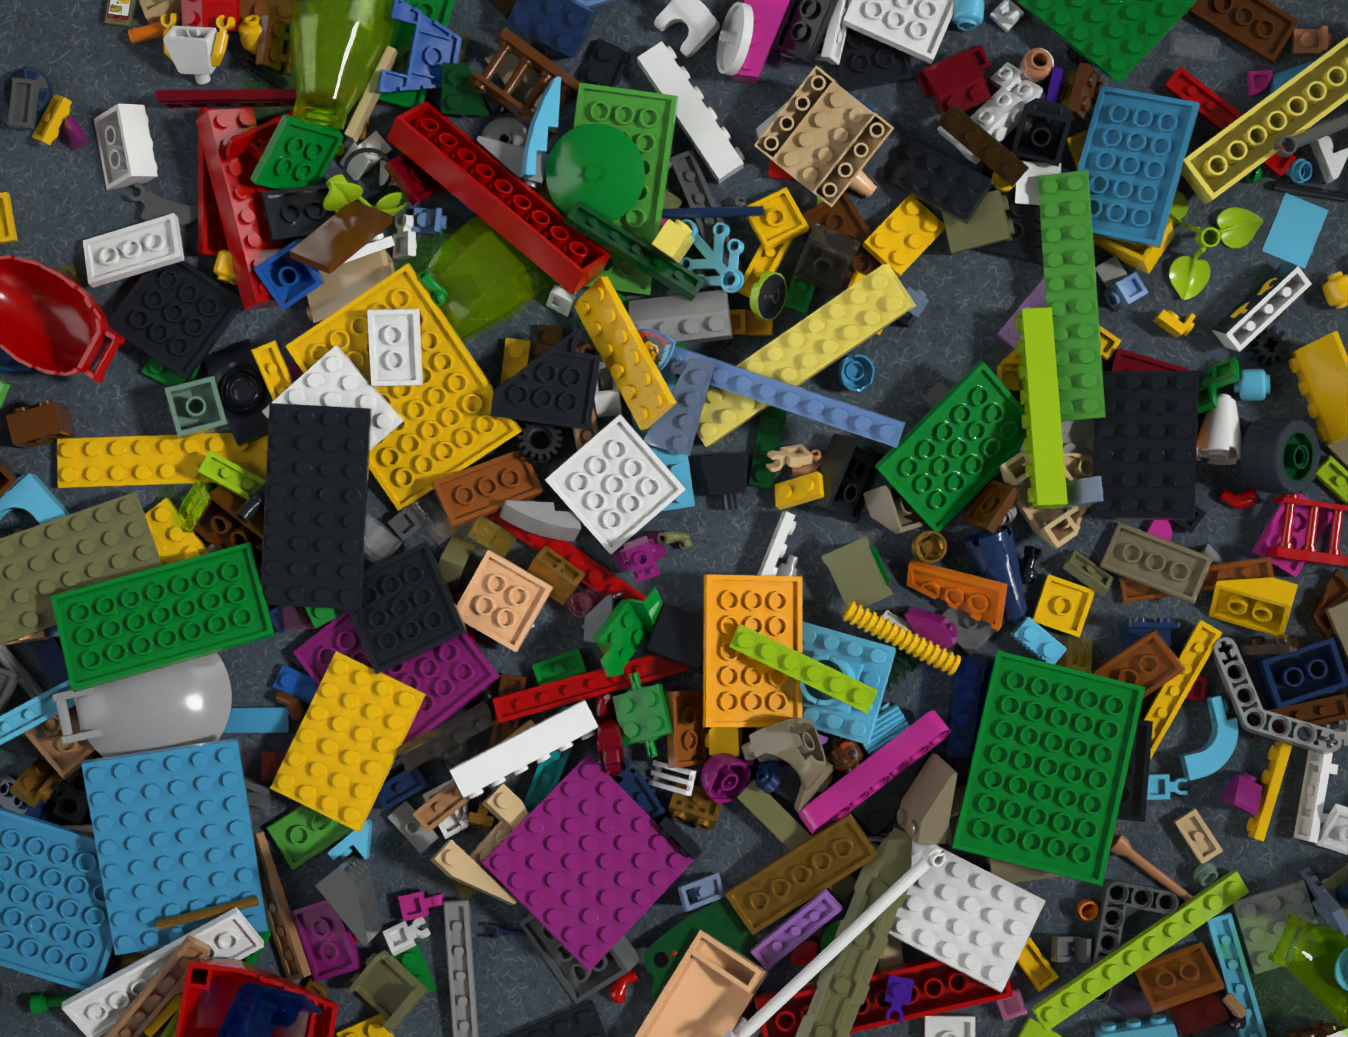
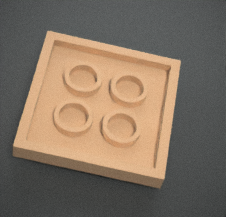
(503, 600)

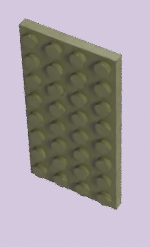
(67, 556)

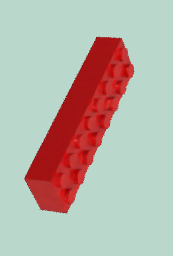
(239, 202)

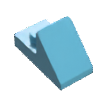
(360, 840)

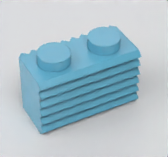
(1038, 641)
(888, 725)

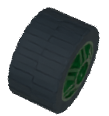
(1280, 455)

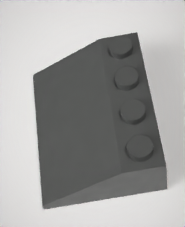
(353, 897)
(570, 972)

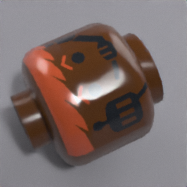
(845, 754)

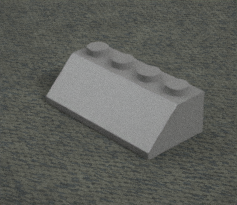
(685, 320)

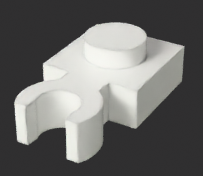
(404, 239)
(402, 937)

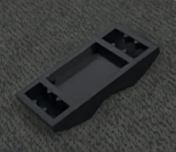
(241, 391)

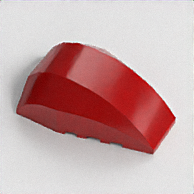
(212, 985)

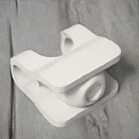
(696, 15)

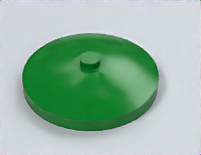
(597, 169)

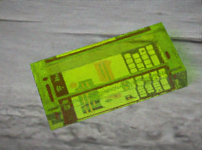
(193, 506)

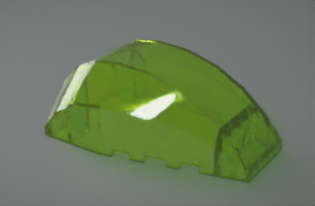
(484, 279)

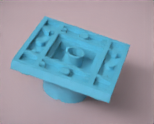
(856, 658)

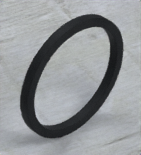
(363, 150)

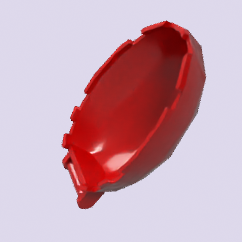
(55, 334)

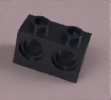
(73, 791)

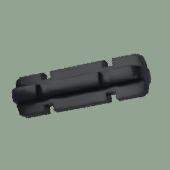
(267, 75)

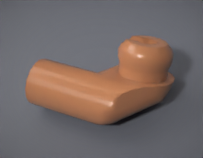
(809, 468)

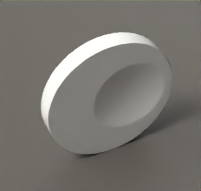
(735, 38)

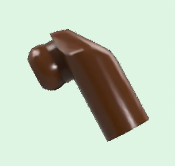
(294, 705)

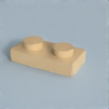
(1197, 836)

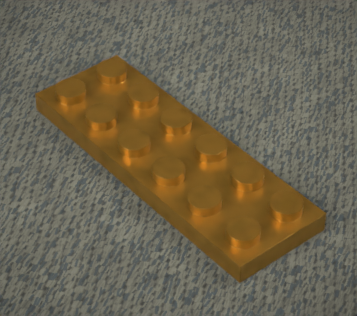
(801, 873)

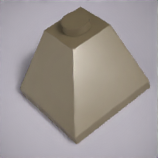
(891, 510)

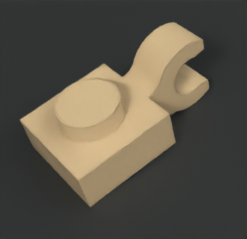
(793, 456)

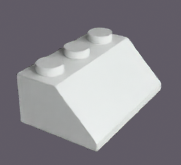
(125, 146)

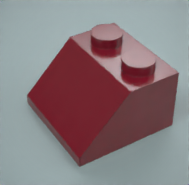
(956, 82)

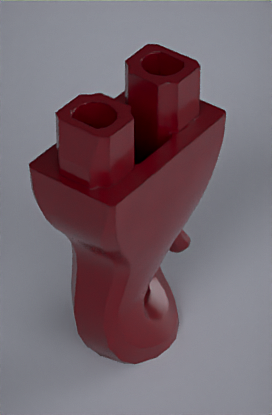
(609, 735)

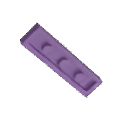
(796, 929)

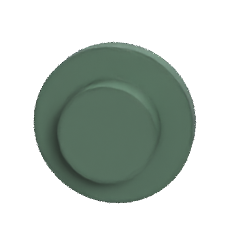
(1205, 874)

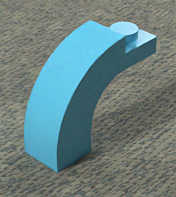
(1218, 747)

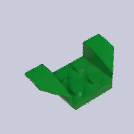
(626, 630)

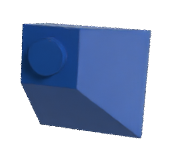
(288, 278)

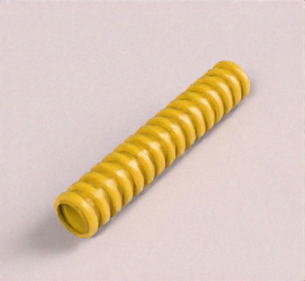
(904, 639)

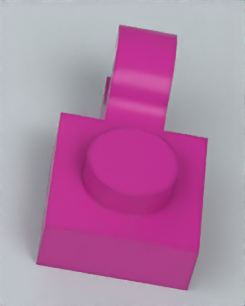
(416, 904)

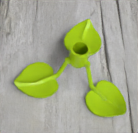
(343, 193)
(1235, 230)

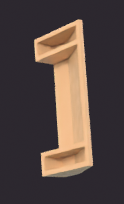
(704, 992)

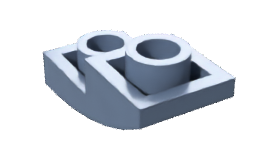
(1084, 492)

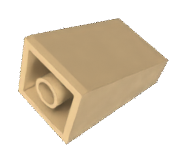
(347, 284)

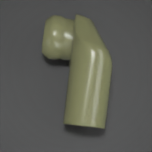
(668, 537)

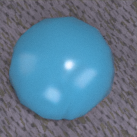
(853, 366)

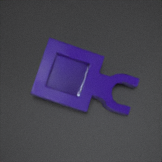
(897, 992)

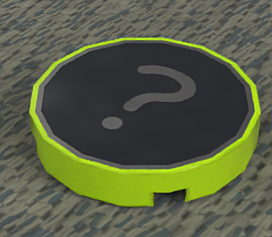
(768, 296)

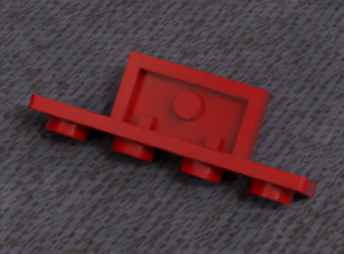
(253, 140)

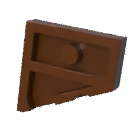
(1333, 593)

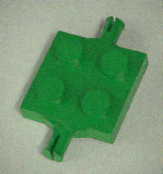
(642, 715)

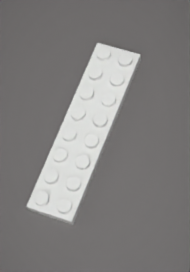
(104, 1002)

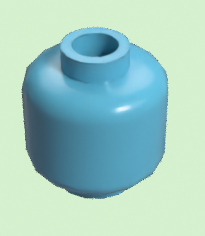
(968, 14)
(1253, 385)

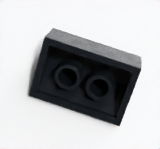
(846, 474)

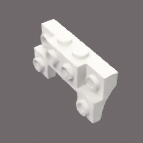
(1004, 108)

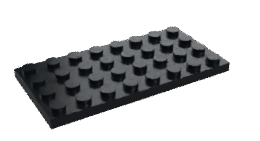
(315, 506)

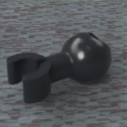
(1027, 572)

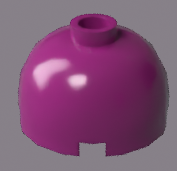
(724, 776)

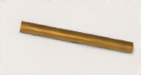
(206, 912)

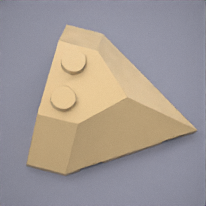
(1050, 524)

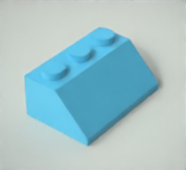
(1157, 1026)

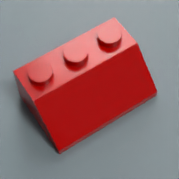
(205, 12)

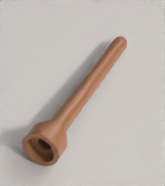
(1121, 846)

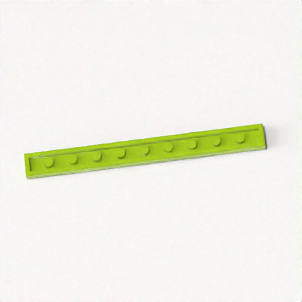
(1139, 950)

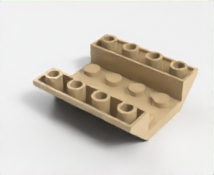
(823, 136)

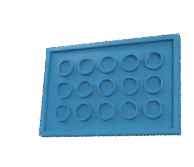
(1135, 162)

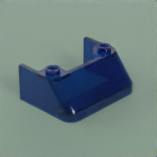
(261, 1008)

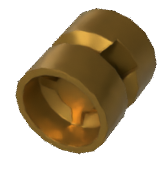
(929, 547)

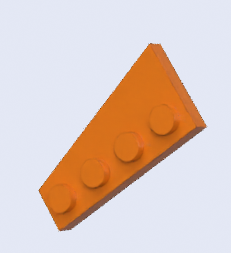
(970, 593)

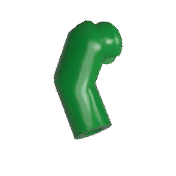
(438, 293)

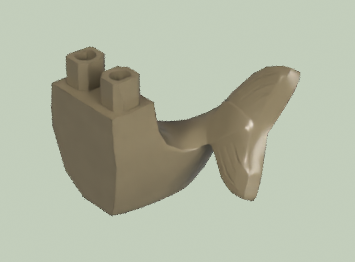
(798, 745)

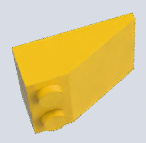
(1134, 254)
(1254, 603)

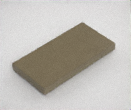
(1156, 563)

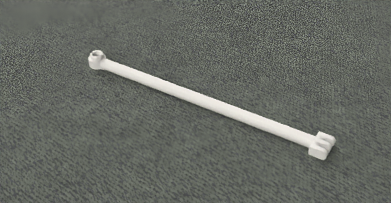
(932, 856)

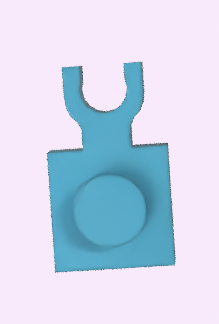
(1160, 786)

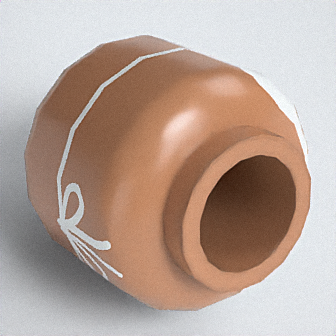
(1037, 65)

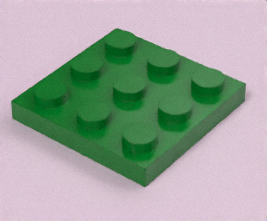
(297, 154)

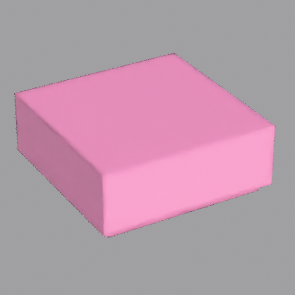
(1012, 1006)

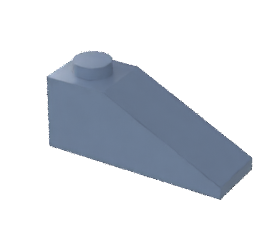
(919, 299)

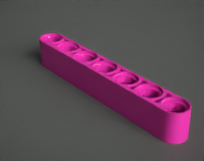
(874, 772)

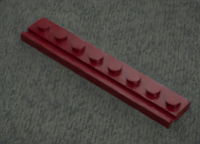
(227, 98)

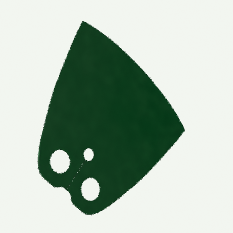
(715, 919)

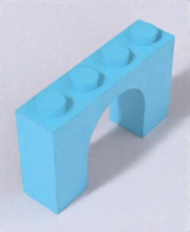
(34, 497)

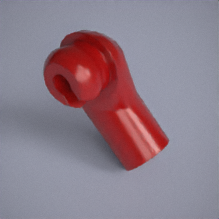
(1239, 501)
(618, 987)

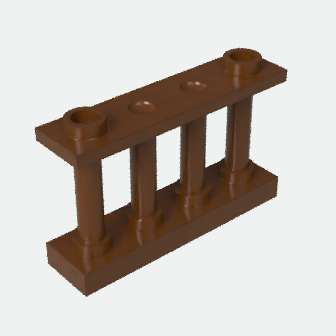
(528, 59)

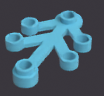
(714, 258)

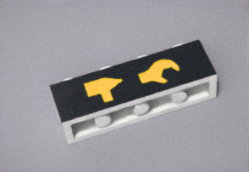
(1261, 306)

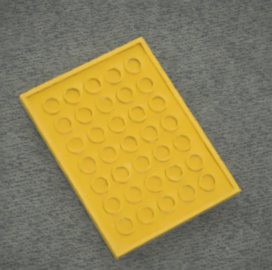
(444, 418)

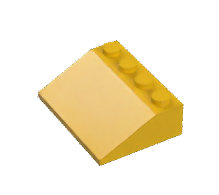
(1324, 383)

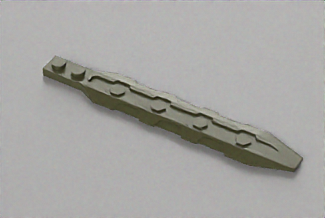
(846, 977)

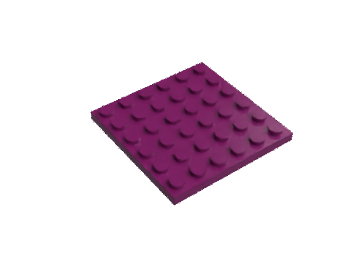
(446, 674)
(587, 862)

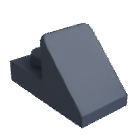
(700, 891)

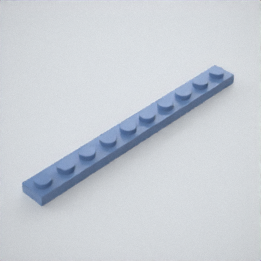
(795, 399)

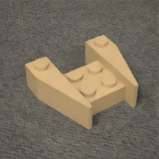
(468, 868)

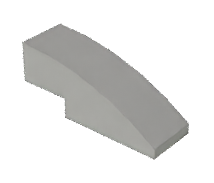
(541, 519)

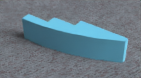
(544, 120)

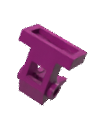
(640, 557)

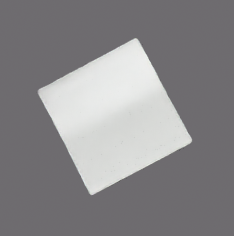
(1027, 186)

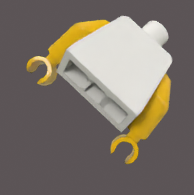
(195, 48)

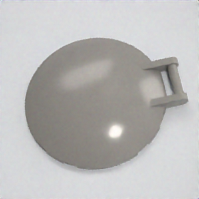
(152, 709)

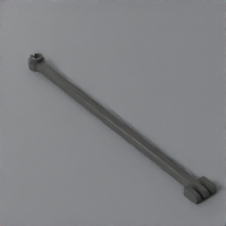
(1292, 143)

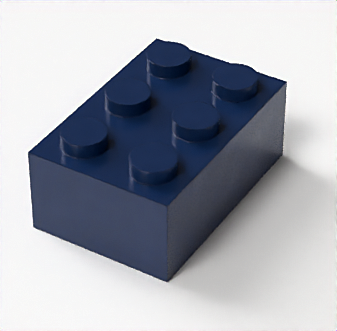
(554, 23)
(1302, 674)

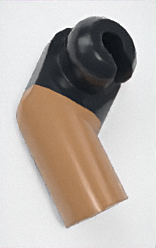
(1238, 1013)

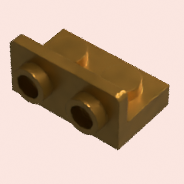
(36, 783)
(695, 808)

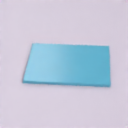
(1295, 230)

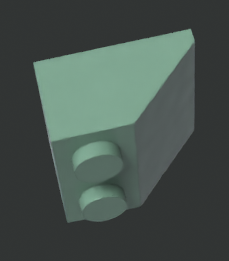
(195, 407)

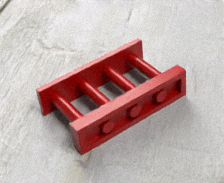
(1309, 552)

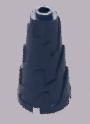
(998, 561)

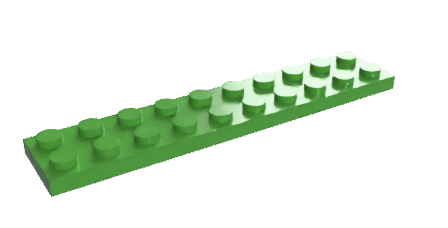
(1072, 292)

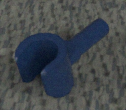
(504, 931)

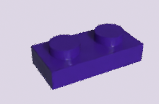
(1055, 85)

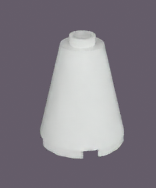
(1220, 433)

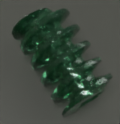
(901, 662)

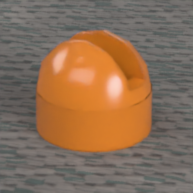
(1088, 913)

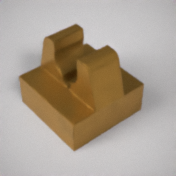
(481, 819)

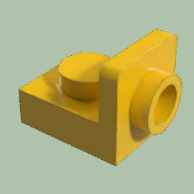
(1170, 322)

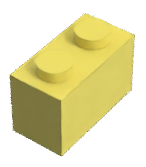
(674, 240)

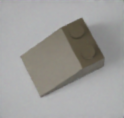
(928, 803)

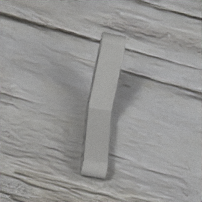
(1266, 717)

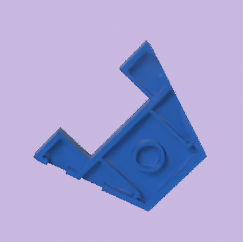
(428, 49)

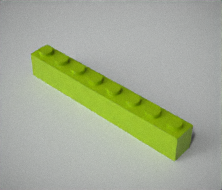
(1042, 408)

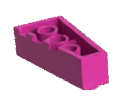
(767, 21)

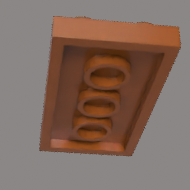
(486, 488)

